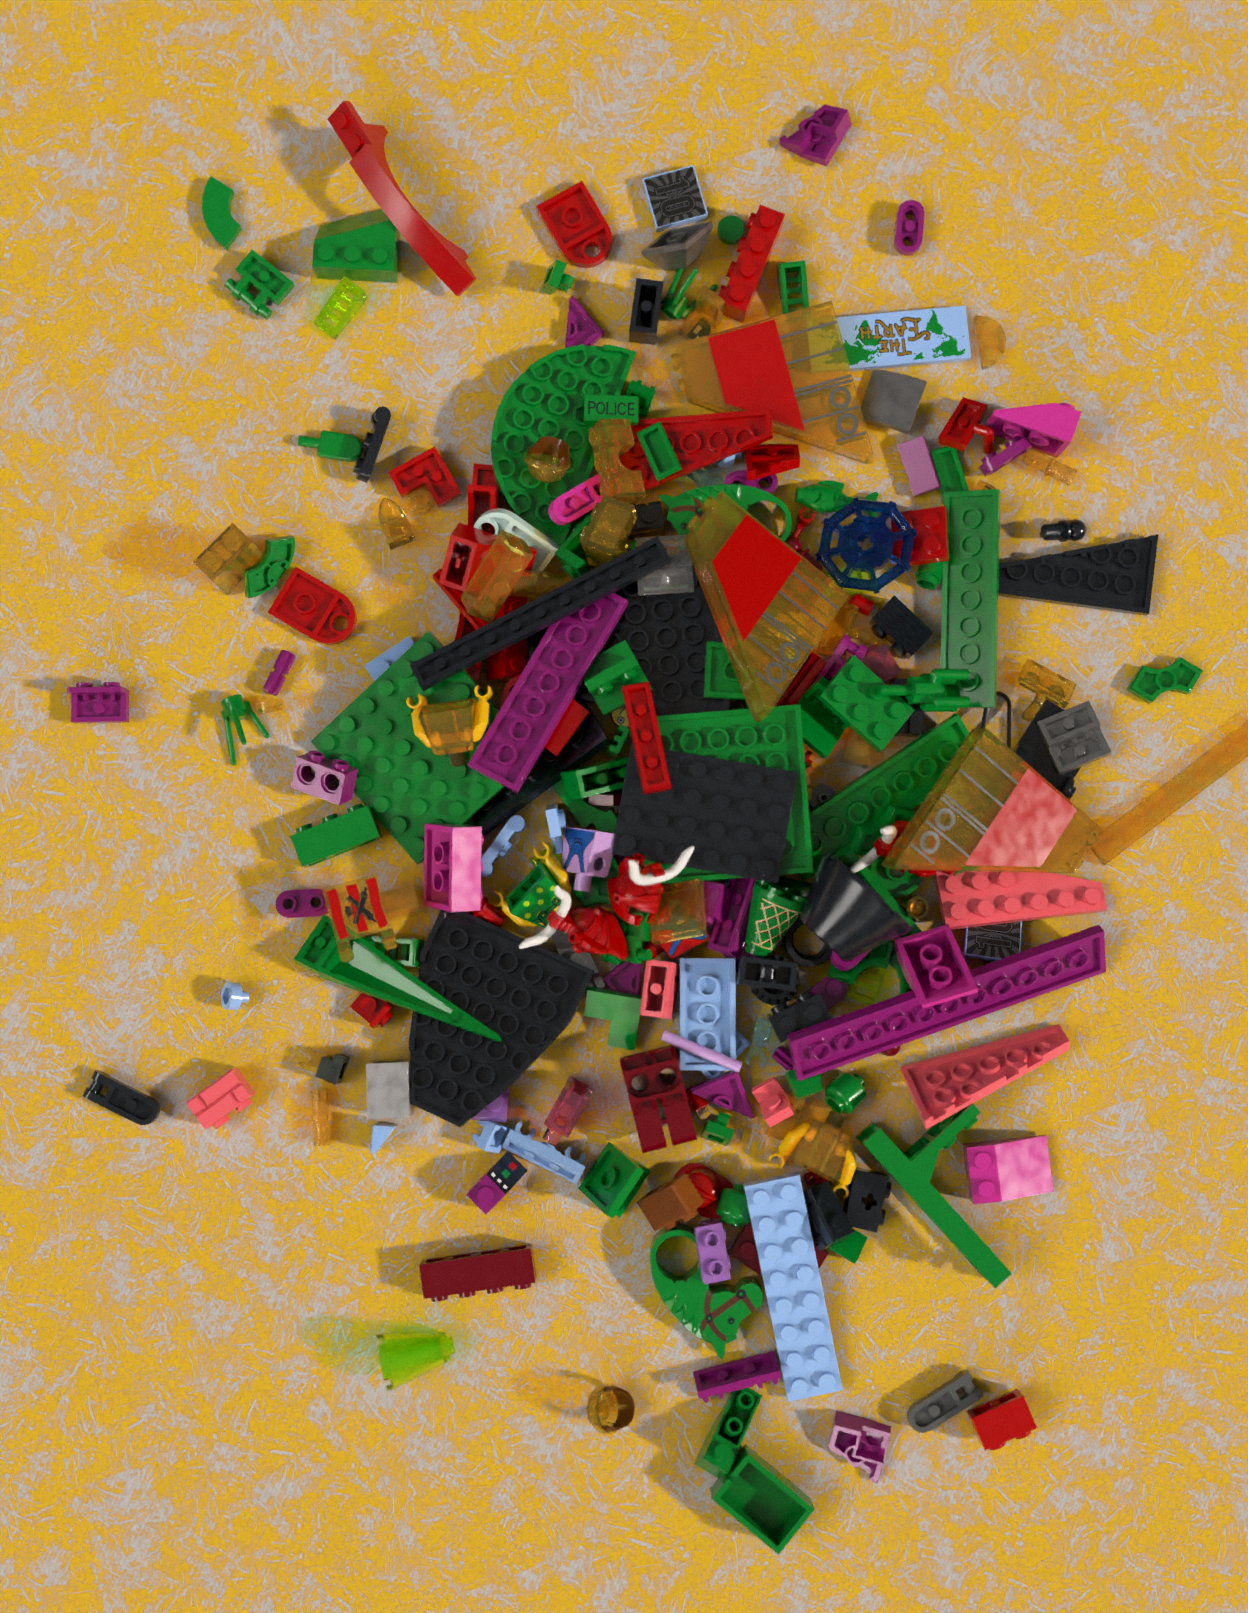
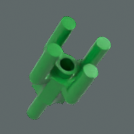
(929, 690)

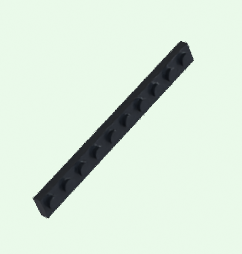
(540, 613)

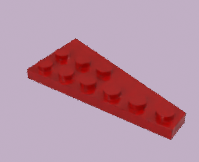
(701, 440)

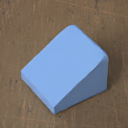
(380, 1134)

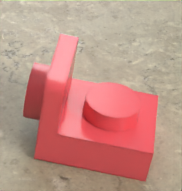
(773, 1101)

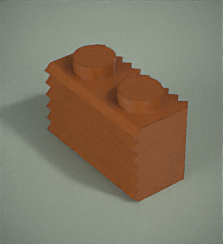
(670, 1203)

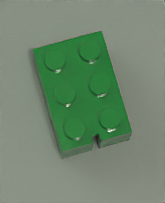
(762, 1499)

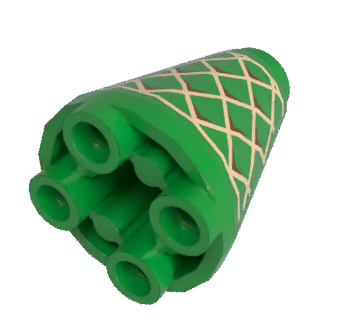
(771, 916)

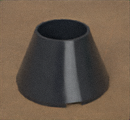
(848, 911)

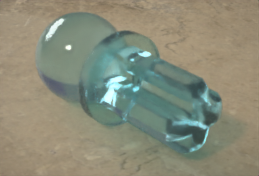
(702, 477)

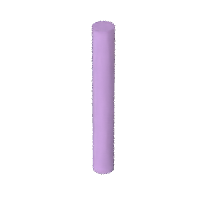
(701, 1051)

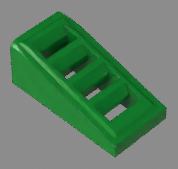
(797, 266)
(407, 958)

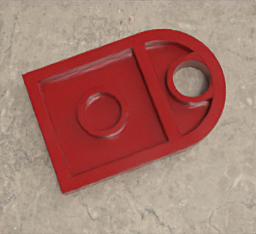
(576, 224)
(313, 607)
(566, 727)

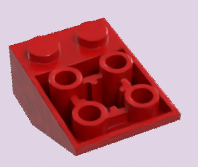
(465, 554)

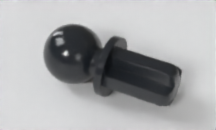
(1063, 530)

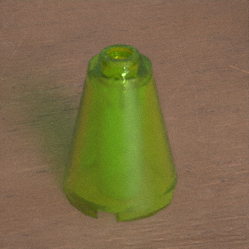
(411, 1355)

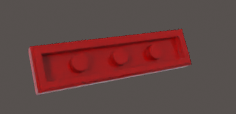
(646, 738)

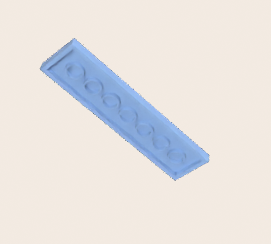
(793, 1286)

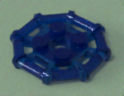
(877, 555)

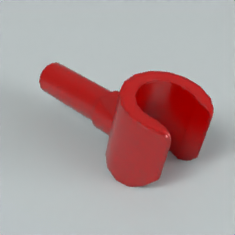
(801, 523)

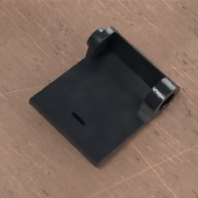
(1035, 753)

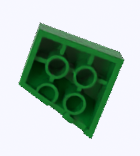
(358, 248)

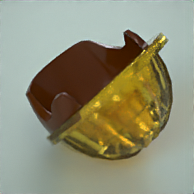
(548, 459)
(609, 1408)

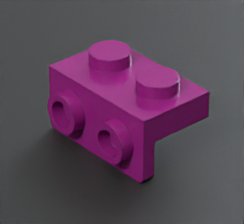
(99, 704)

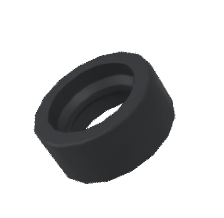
(804, 960)

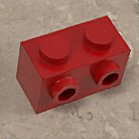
(1002, 1420)

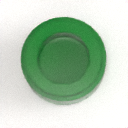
(730, 230)

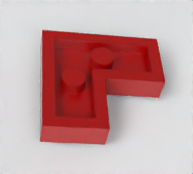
(426, 470)

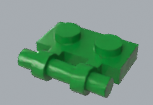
(265, 278)
(634, 937)

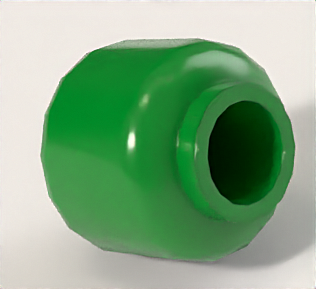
(845, 1093)
(733, 1206)

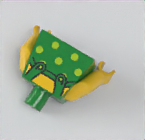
(535, 896)

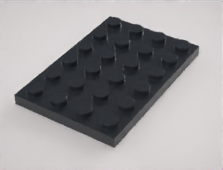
(720, 806)

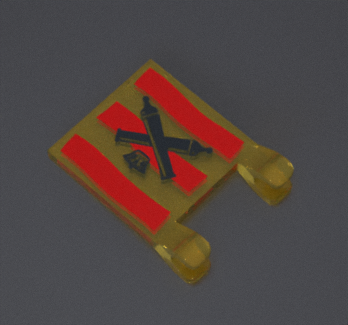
(358, 911)

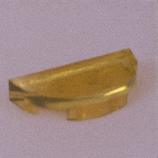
(990, 340)

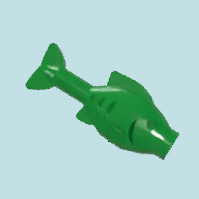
(828, 497)

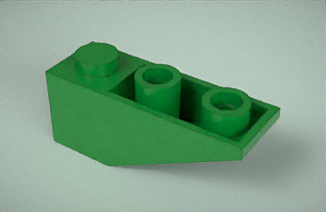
(728, 1432)

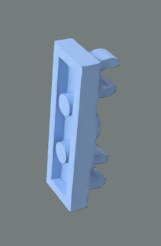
(544, 1154)

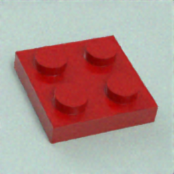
(931, 538)

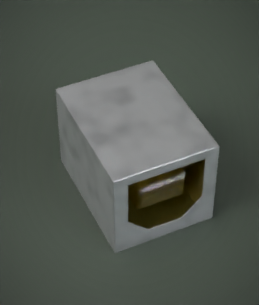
(388, 1089)

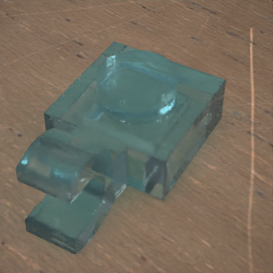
(760, 1034)

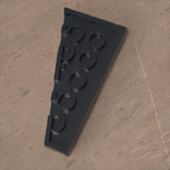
(1094, 577)
(584, 744)

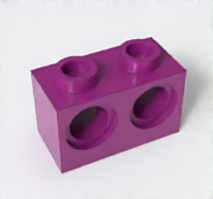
(323, 782)

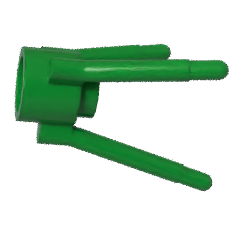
(675, 304)
(234, 711)

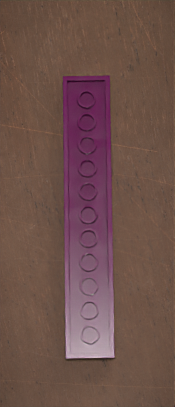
(904, 1019)

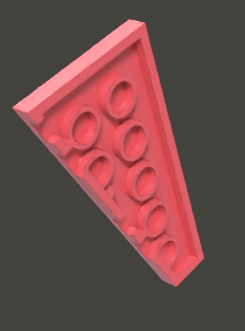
(1009, 897)
(963, 1077)

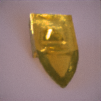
(395, 524)

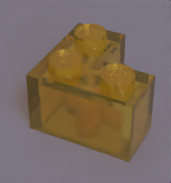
(608, 530)

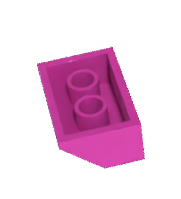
(452, 867)

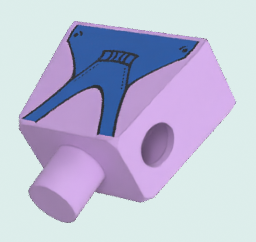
(587, 855)

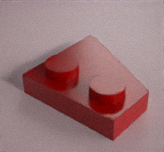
(770, 459)

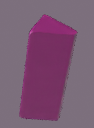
(731, 935)

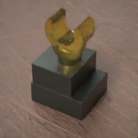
(329, 1068)

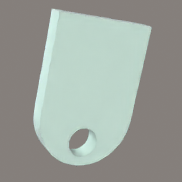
(511, 523)

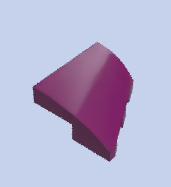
(819, 135)
(860, 1442)

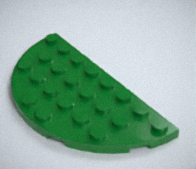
(551, 404)

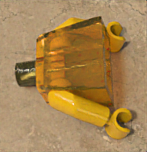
(451, 725)
(821, 1150)

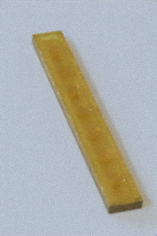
(1172, 795)

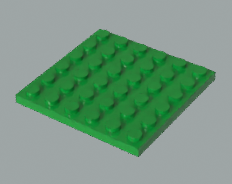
(739, 738)
(395, 768)

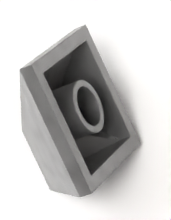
(678, 246)

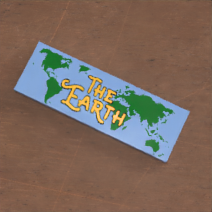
(906, 338)

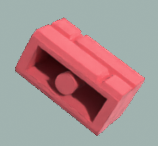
(660, 989)
(221, 1098)

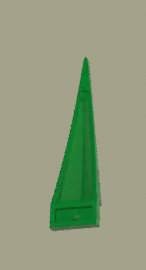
(379, 977)

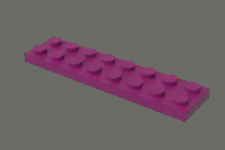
(545, 692)

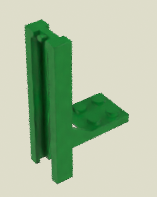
(914, 1173)

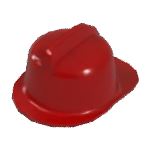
(708, 1185)

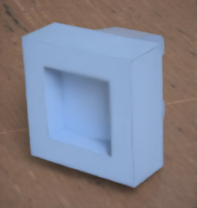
(491, 1136)

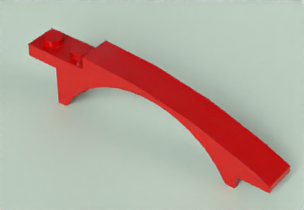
(369, 162)
(482, 496)

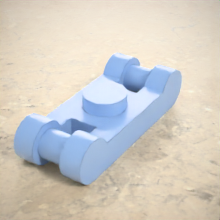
(501, 844)

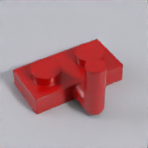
(964, 424)

